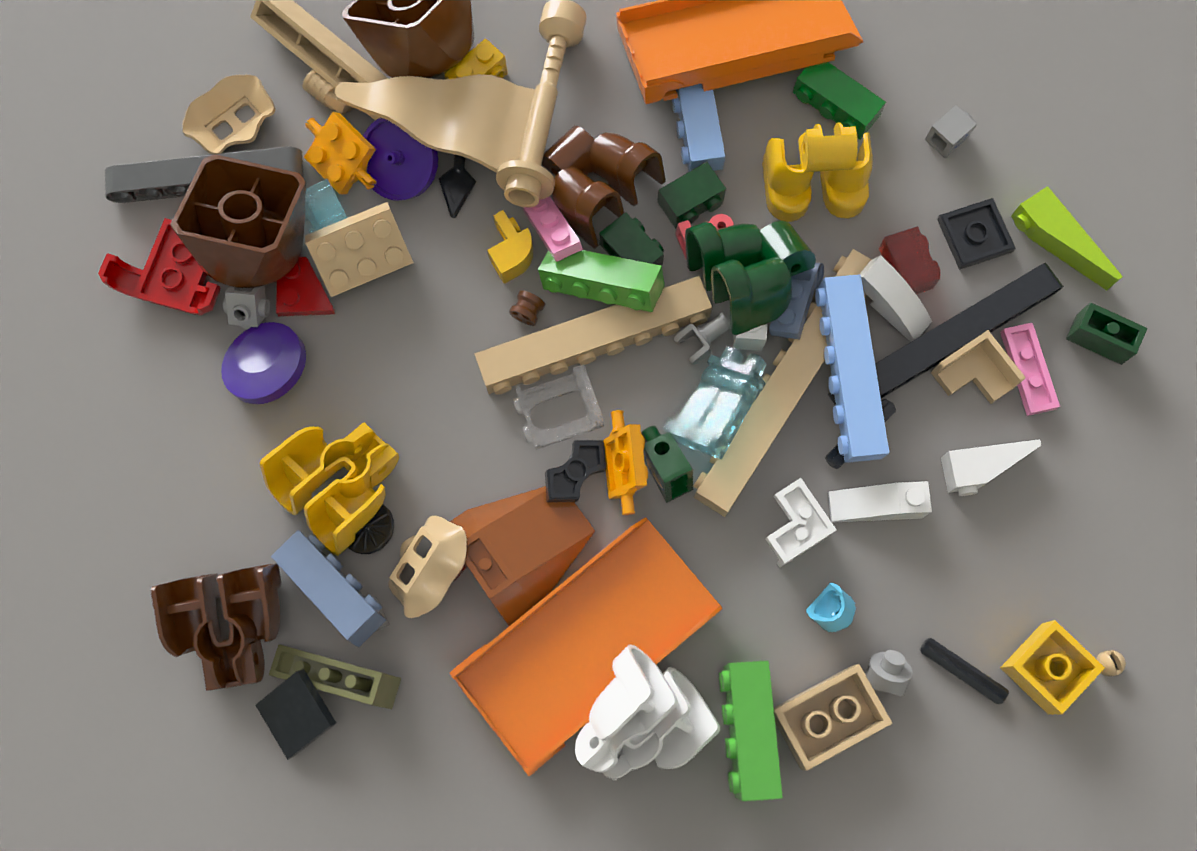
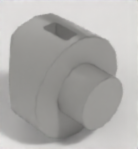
(889, 672)

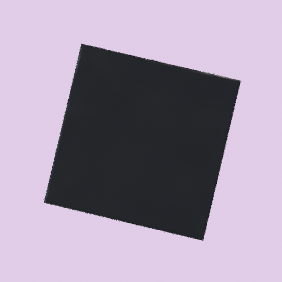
(976, 233)
(295, 714)

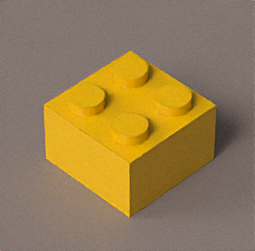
(1052, 668)

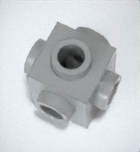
(246, 306)

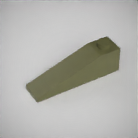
(337, 676)

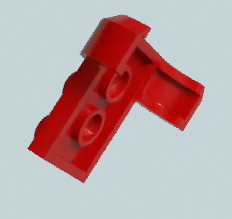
(168, 278)

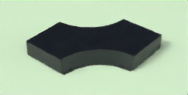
(565, 481)

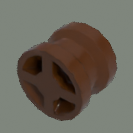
(527, 308)

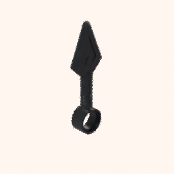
(456, 185)

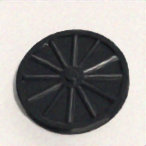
(375, 533)

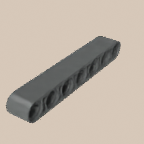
(173, 176)

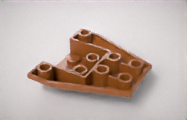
(522, 548)

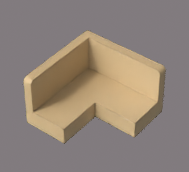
(982, 363)

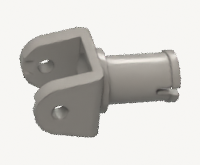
(705, 334)

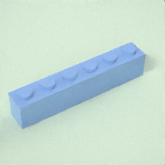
(852, 369)

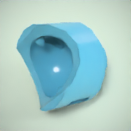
(832, 609)

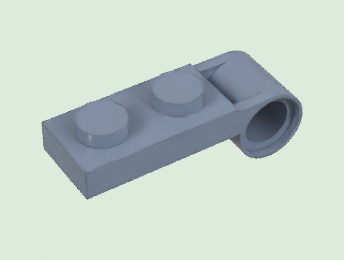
(792, 321)

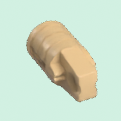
(323, 92)

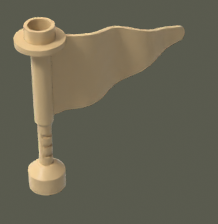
(483, 114)

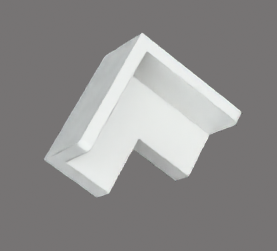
(806, 526)

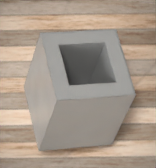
(951, 131)

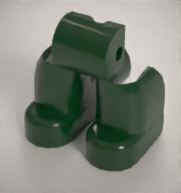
(749, 268)

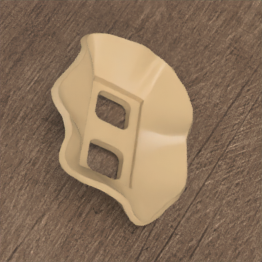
(221, 106)
(434, 571)

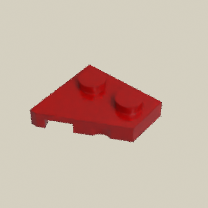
(302, 292)

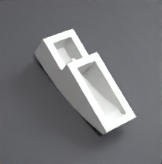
(894, 298)

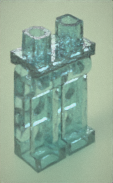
(719, 403)

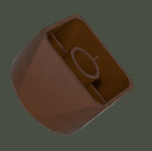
(413, 35)
(243, 221)

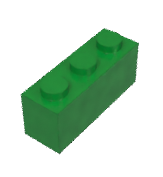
(838, 97)

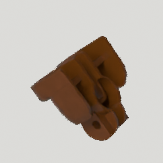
(609, 156)
(189, 621)

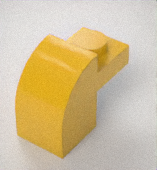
(513, 254)

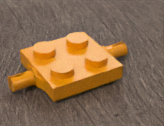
(340, 153)
(625, 462)

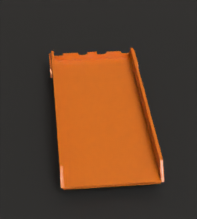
(728, 40)
(558, 657)

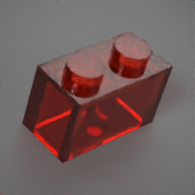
(911, 259)

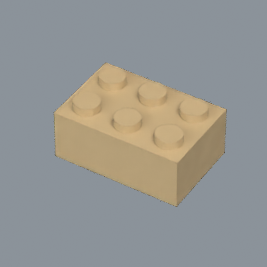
(358, 249)
(830, 717)

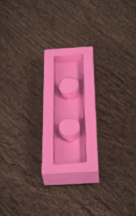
(553, 229)
(1025, 351)

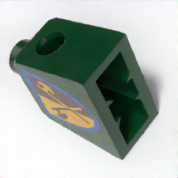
(667, 464)

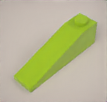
(1057, 231)

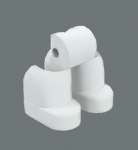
(644, 719)

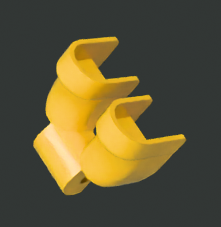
(842, 177)
(346, 504)

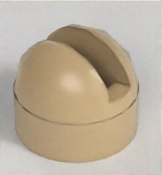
(1107, 662)

